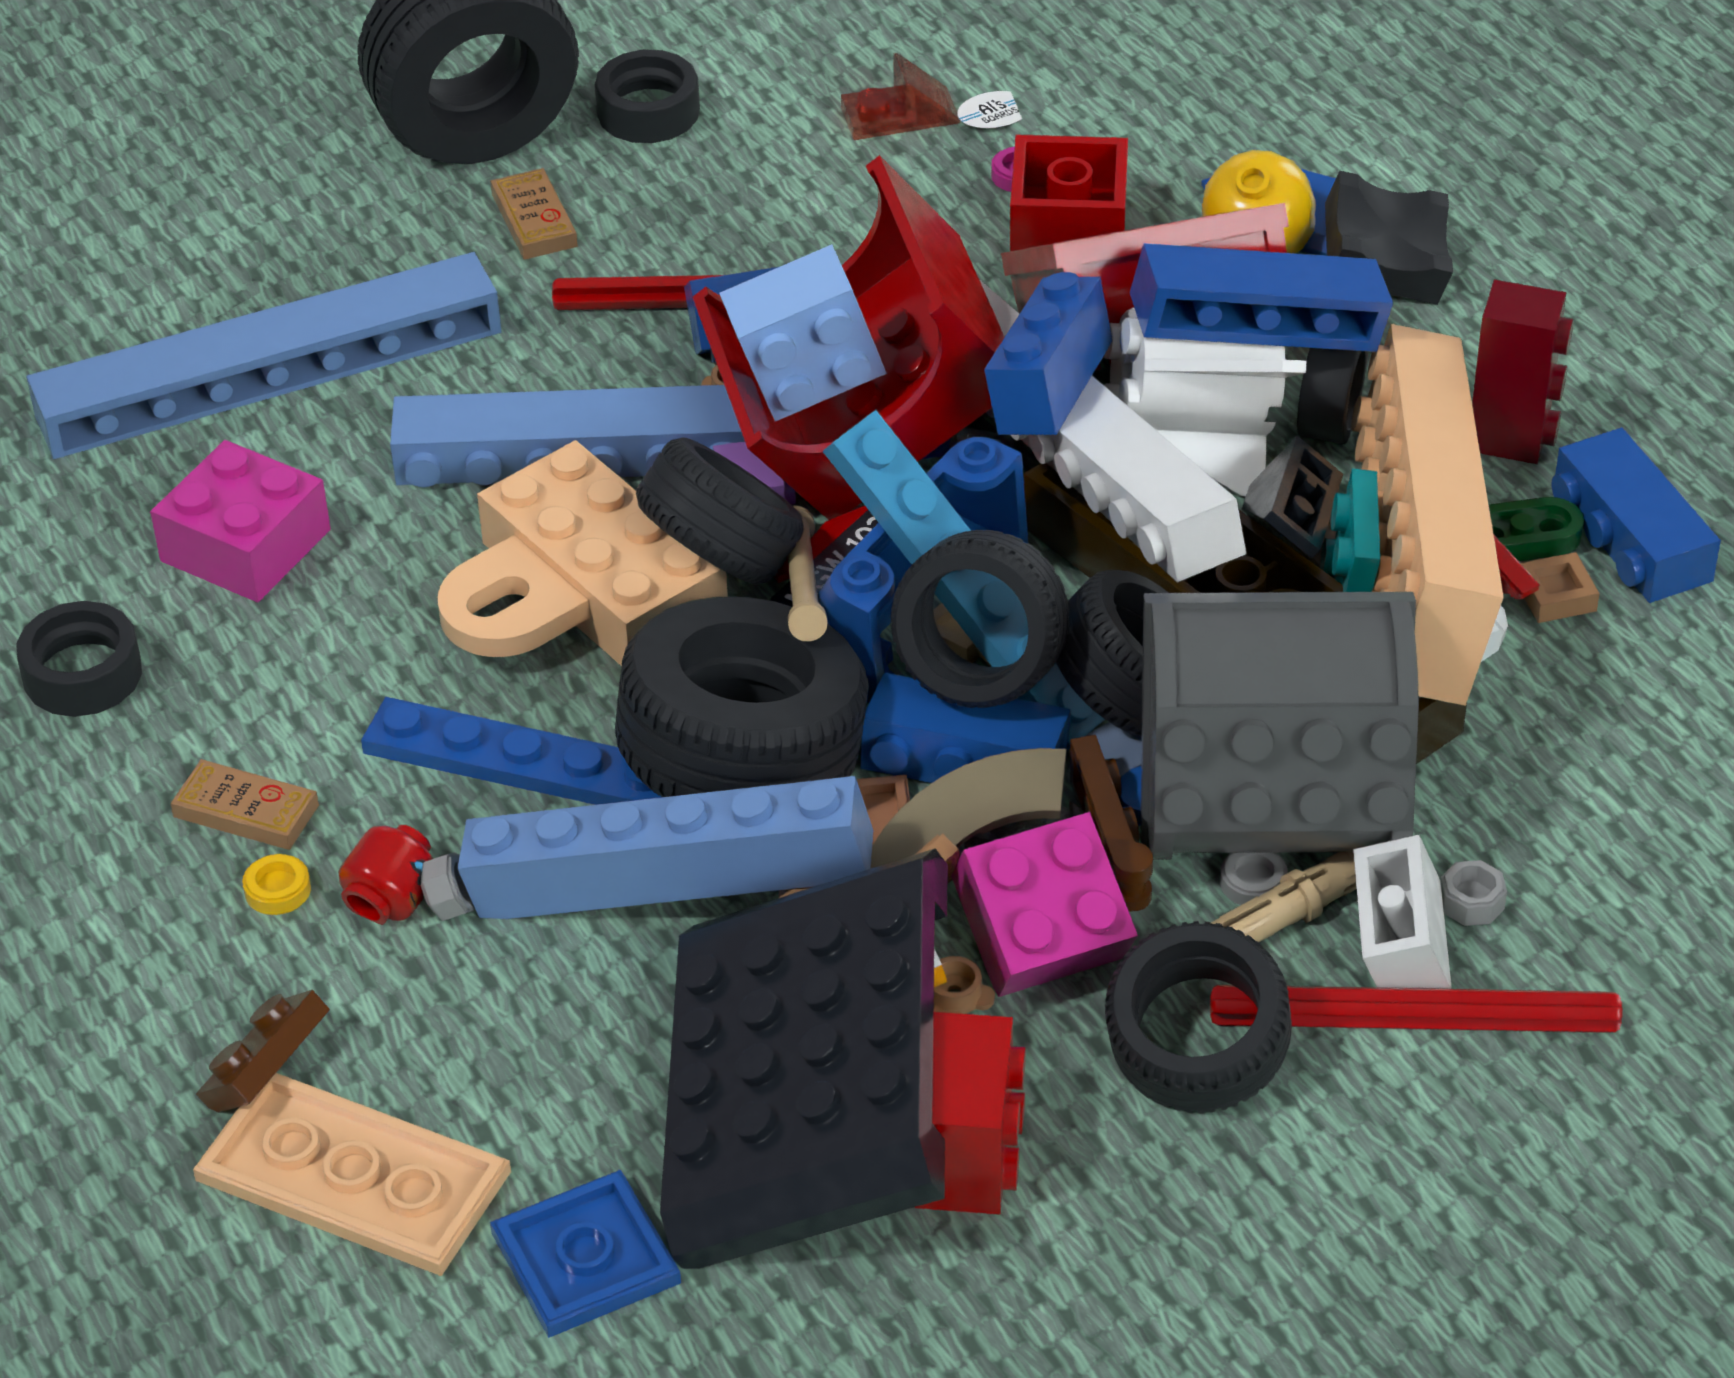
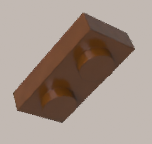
(249, 1064)

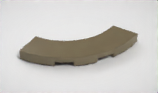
(975, 801)

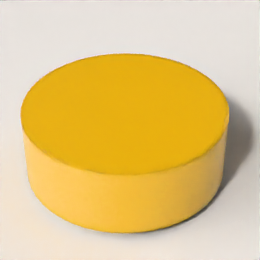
(276, 884)

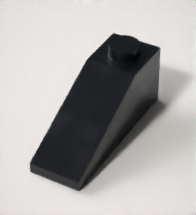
(1295, 497)

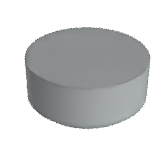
(1250, 875)

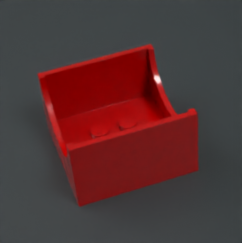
(928, 330)

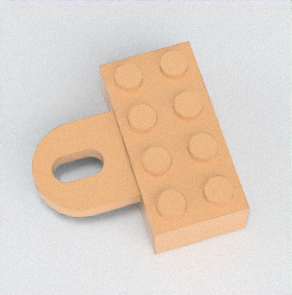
(577, 553)

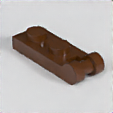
(1097, 791)

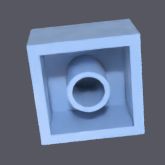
(803, 332)

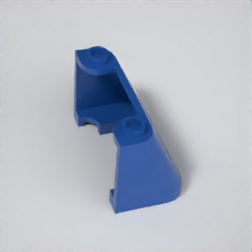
(988, 493)

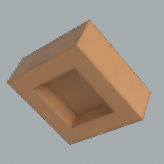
(1563, 588)

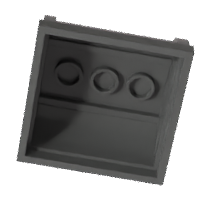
(1278, 721)

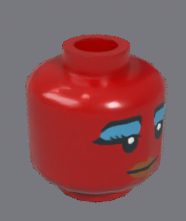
(385, 873)

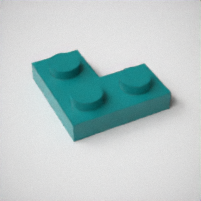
(1355, 550)

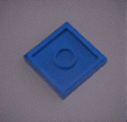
(585, 1253)

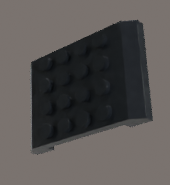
(804, 1065)

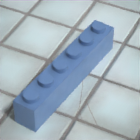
(500, 433)
(666, 849)

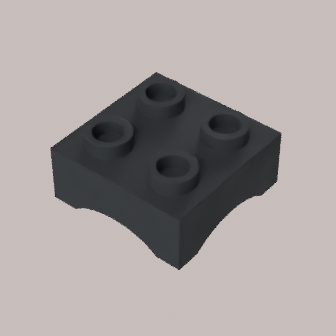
(1394, 228)

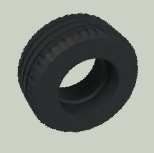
(480, 112)
(735, 701)

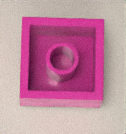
(241, 520)
(1043, 904)

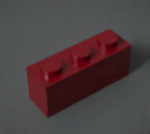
(1519, 370)

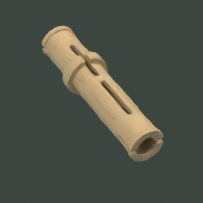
(1295, 898)

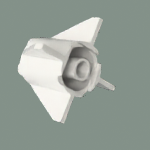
(1202, 396)

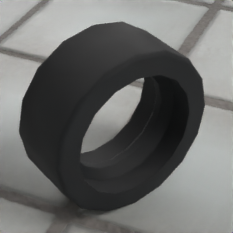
(647, 120)
(1330, 393)
(84, 690)

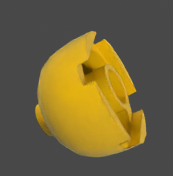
(1263, 180)

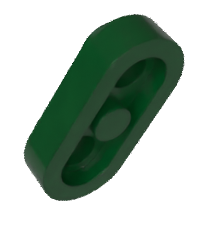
(1537, 527)

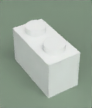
(1401, 915)

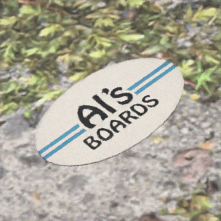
(989, 110)

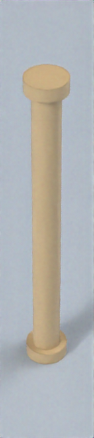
(807, 617)

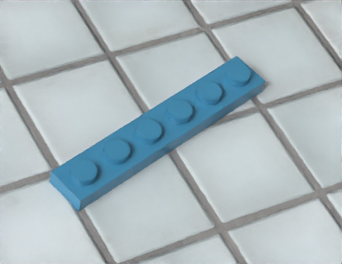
(919, 518)

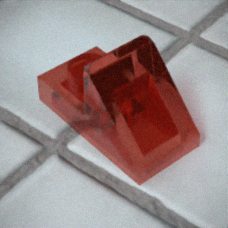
(910, 105)

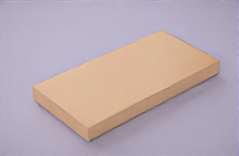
(354, 1172)

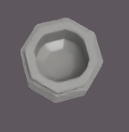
(445, 888)
(1473, 892)

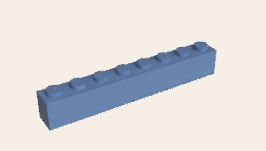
(263, 354)

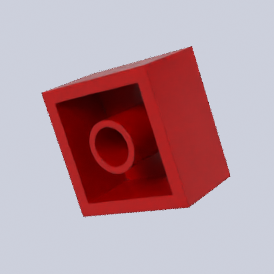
(1066, 188)
(977, 1109)

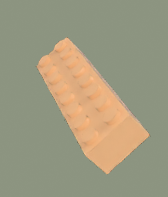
(1431, 503)

